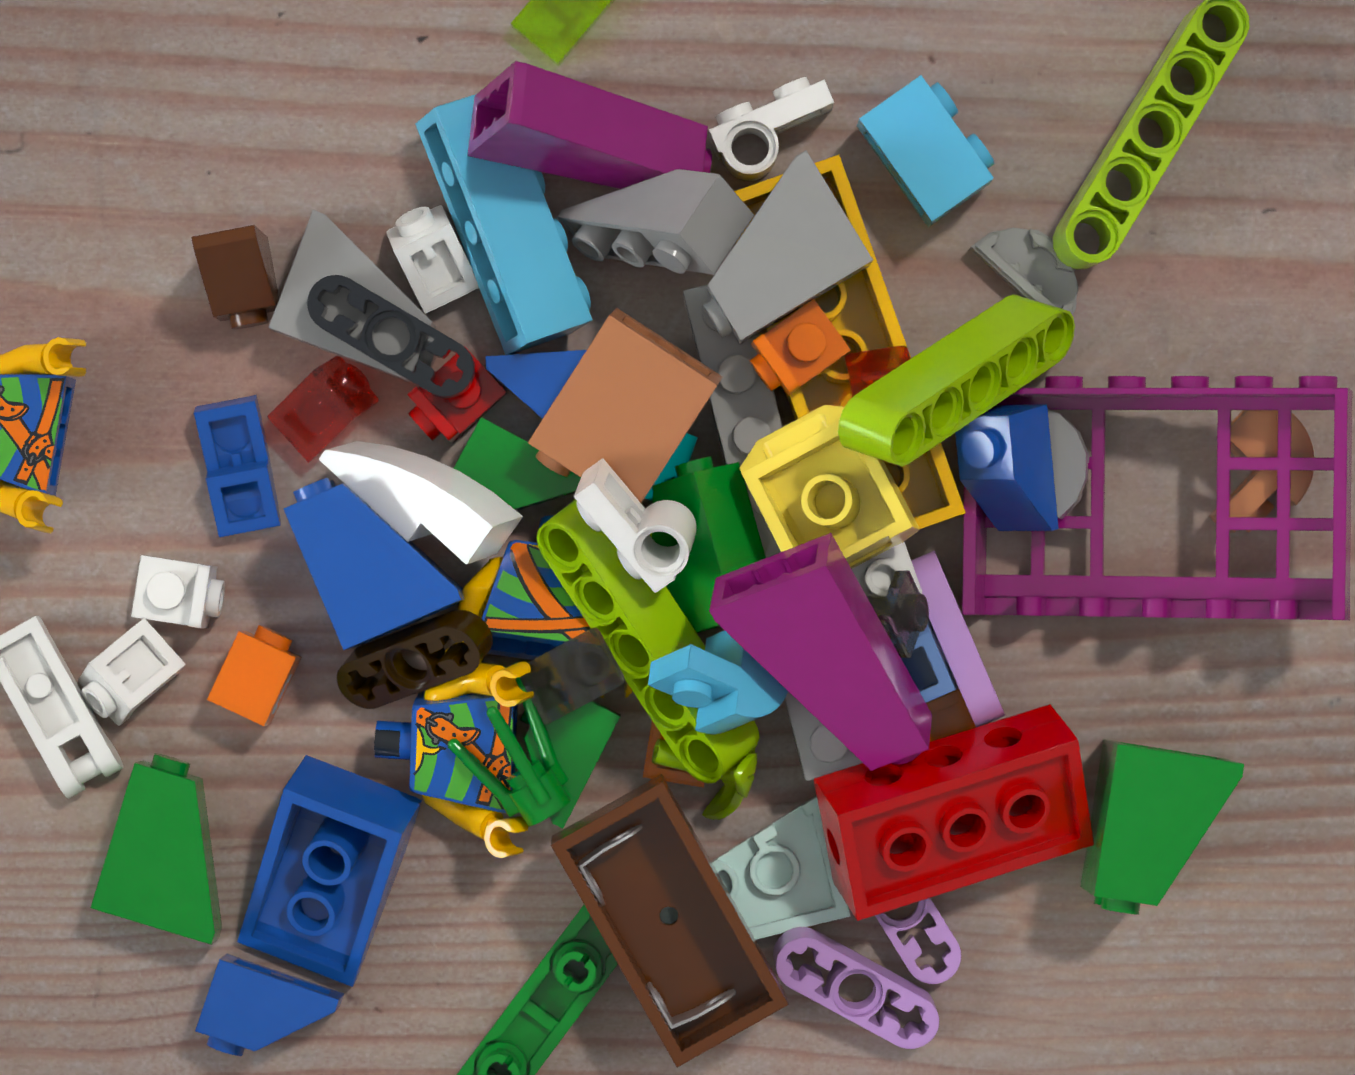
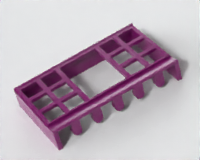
(1181, 596)

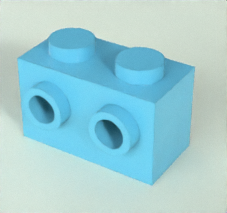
(927, 149)

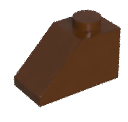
(237, 275)

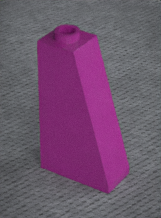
(580, 130)
(827, 648)

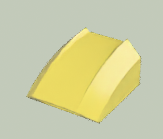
(818, 487)

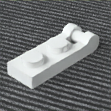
(53, 707)

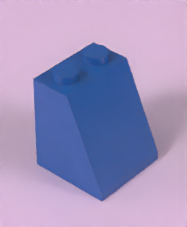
(364, 567)

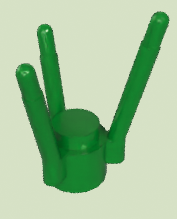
(535, 789)

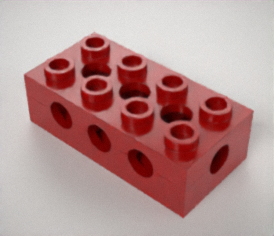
(955, 812)

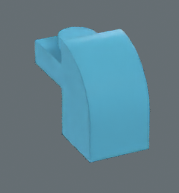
(718, 681)

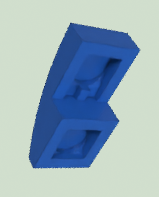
(237, 466)

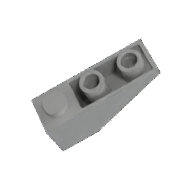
(667, 221)

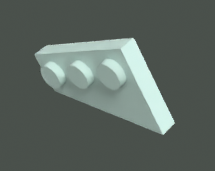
(781, 876)

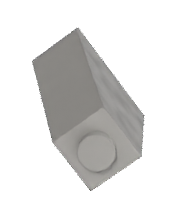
(330, 252)
(786, 256)

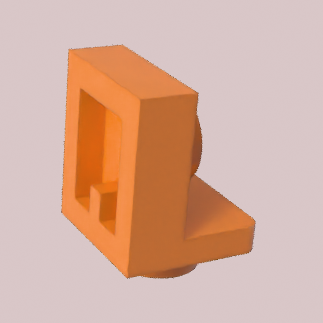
(797, 349)

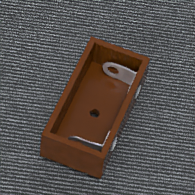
(692, 976)

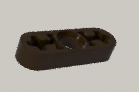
(426, 640)

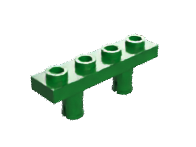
(546, 1003)

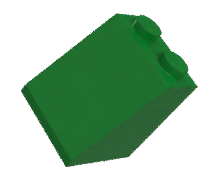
(1150, 819)

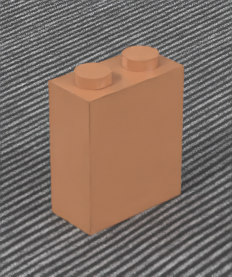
(624, 404)

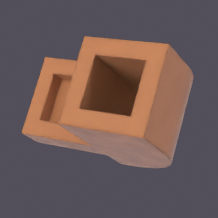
(1256, 435)

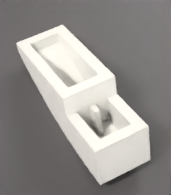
(425, 498)

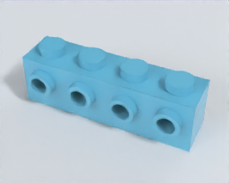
(506, 235)

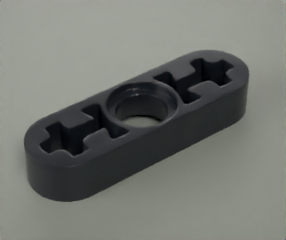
(359, 298)

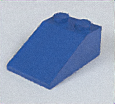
(328, 869)

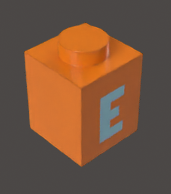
(255, 675)

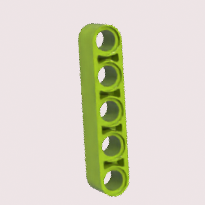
(1171, 111)
(956, 380)
(638, 630)

